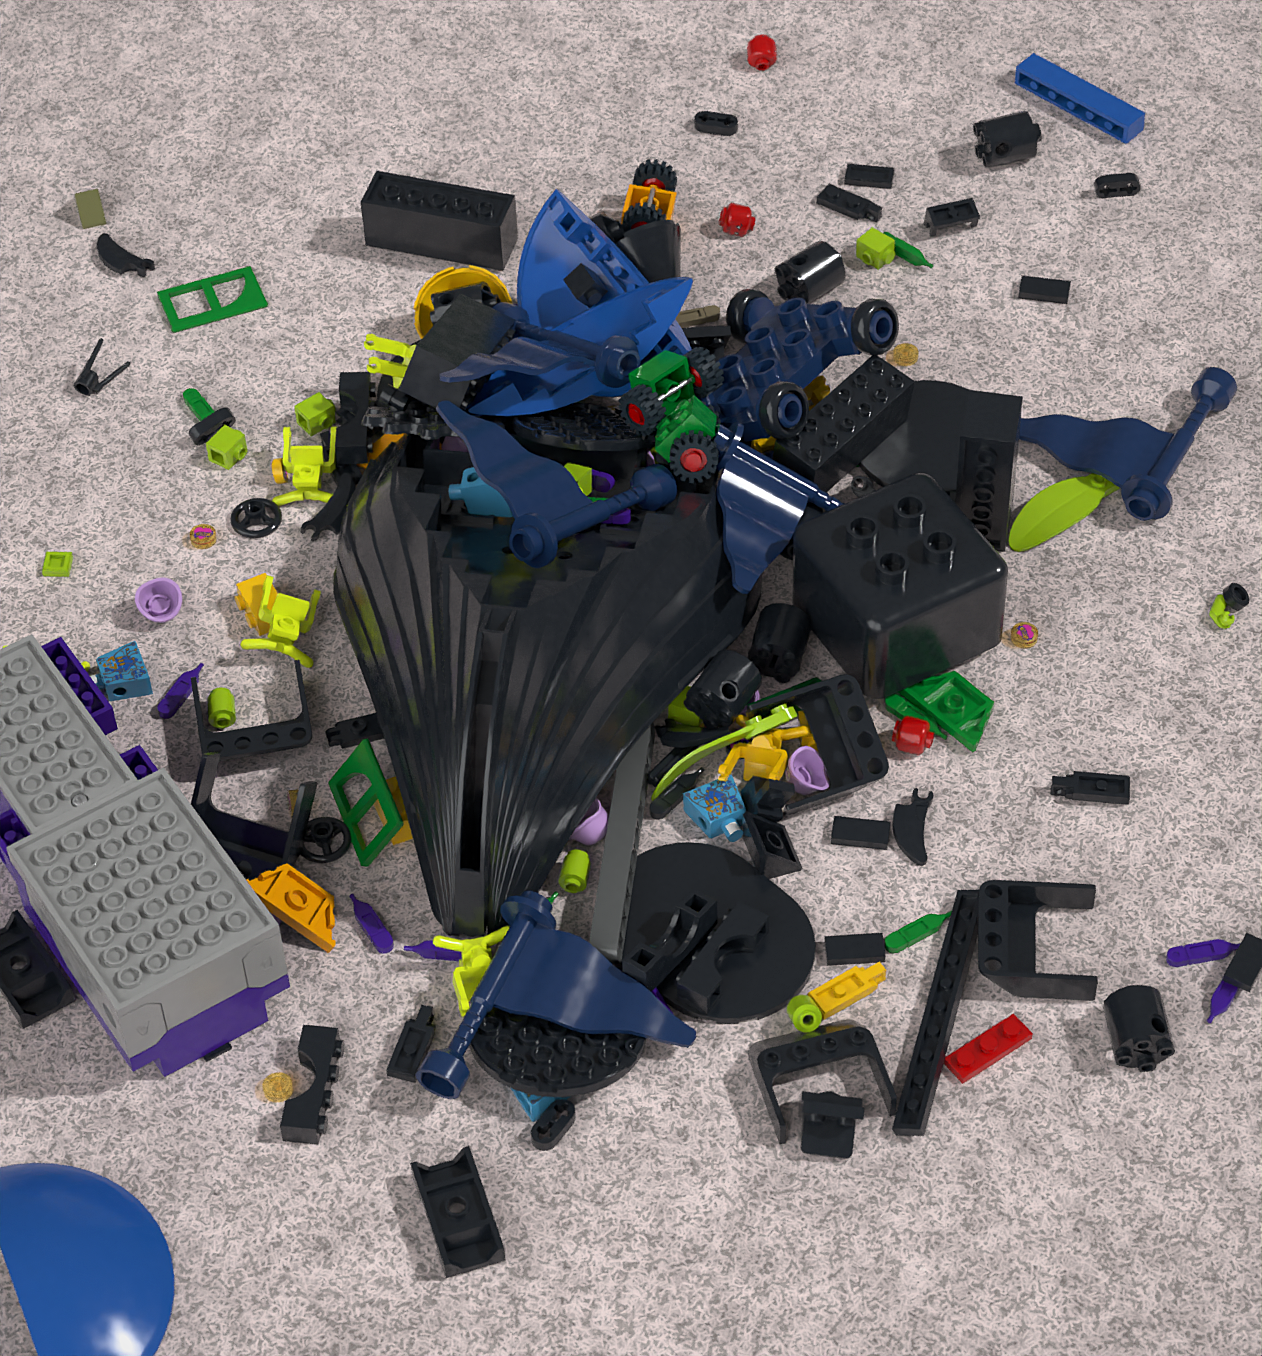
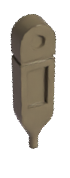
(698, 316)

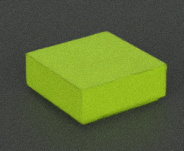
(57, 564)

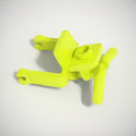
(386, 367)
(307, 468)
(286, 622)
(474, 962)

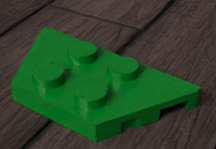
(954, 705)

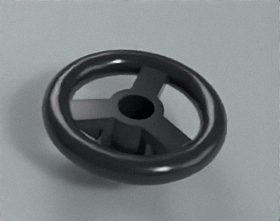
(255, 515)
(322, 832)

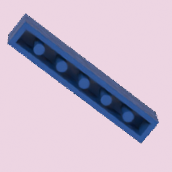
(1080, 98)

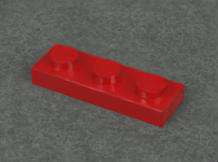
(988, 1048)

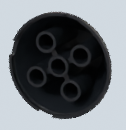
(654, 249)

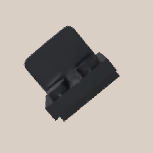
(710, 338)
(829, 1123)

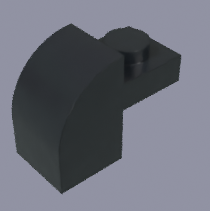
(766, 797)

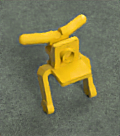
(762, 755)

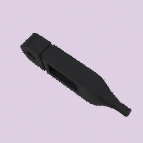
(673, 795)

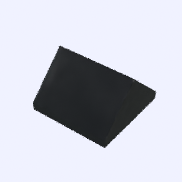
(769, 846)

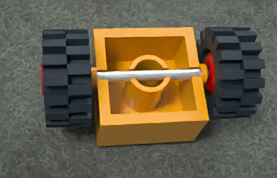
(650, 196)

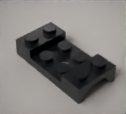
(38, 986)
(464, 1238)

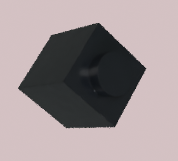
(585, 285)

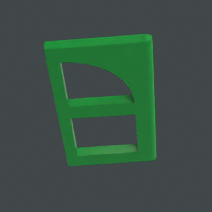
(249, 300)
(365, 762)

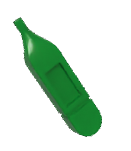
(908, 252)
(197, 403)
(900, 708)
(914, 932)

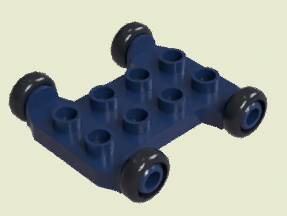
(786, 352)

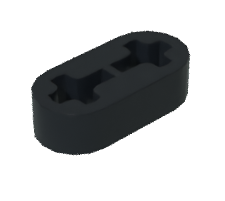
(716, 123)
(1117, 185)
(209, 426)
(558, 1128)

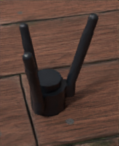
(88, 379)

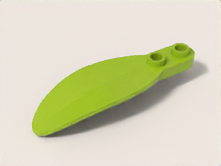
(1058, 509)
(754, 727)

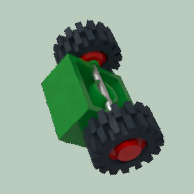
(664, 383)
(687, 440)

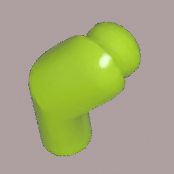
(1219, 614)

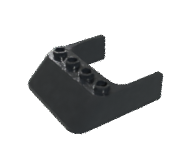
(841, 734)
(256, 739)
(248, 843)
(1009, 937)
(810, 1049)

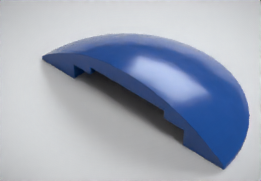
(553, 249)
(638, 314)
(84, 1262)

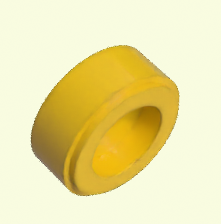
(279, 473)

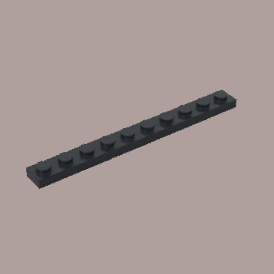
(938, 1017)

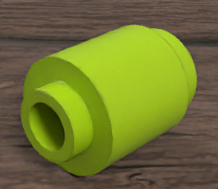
(221, 708)
(575, 871)
(804, 1013)

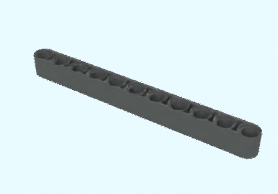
(621, 849)

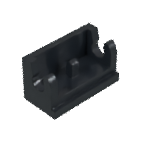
(951, 215)

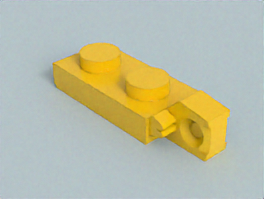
(847, 988)

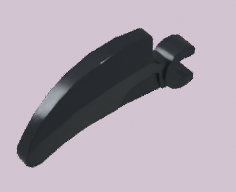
(119, 259)
(332, 513)
(685, 736)
(909, 827)

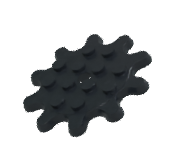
(417, 420)

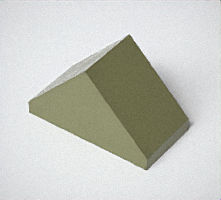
(90, 208)

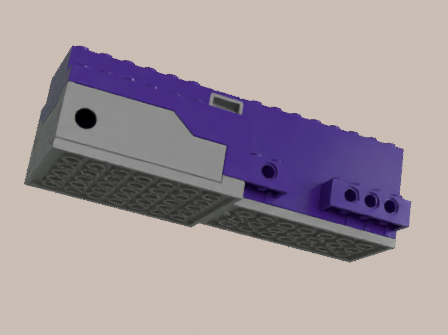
(125, 872)

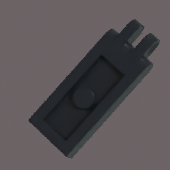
(354, 730)

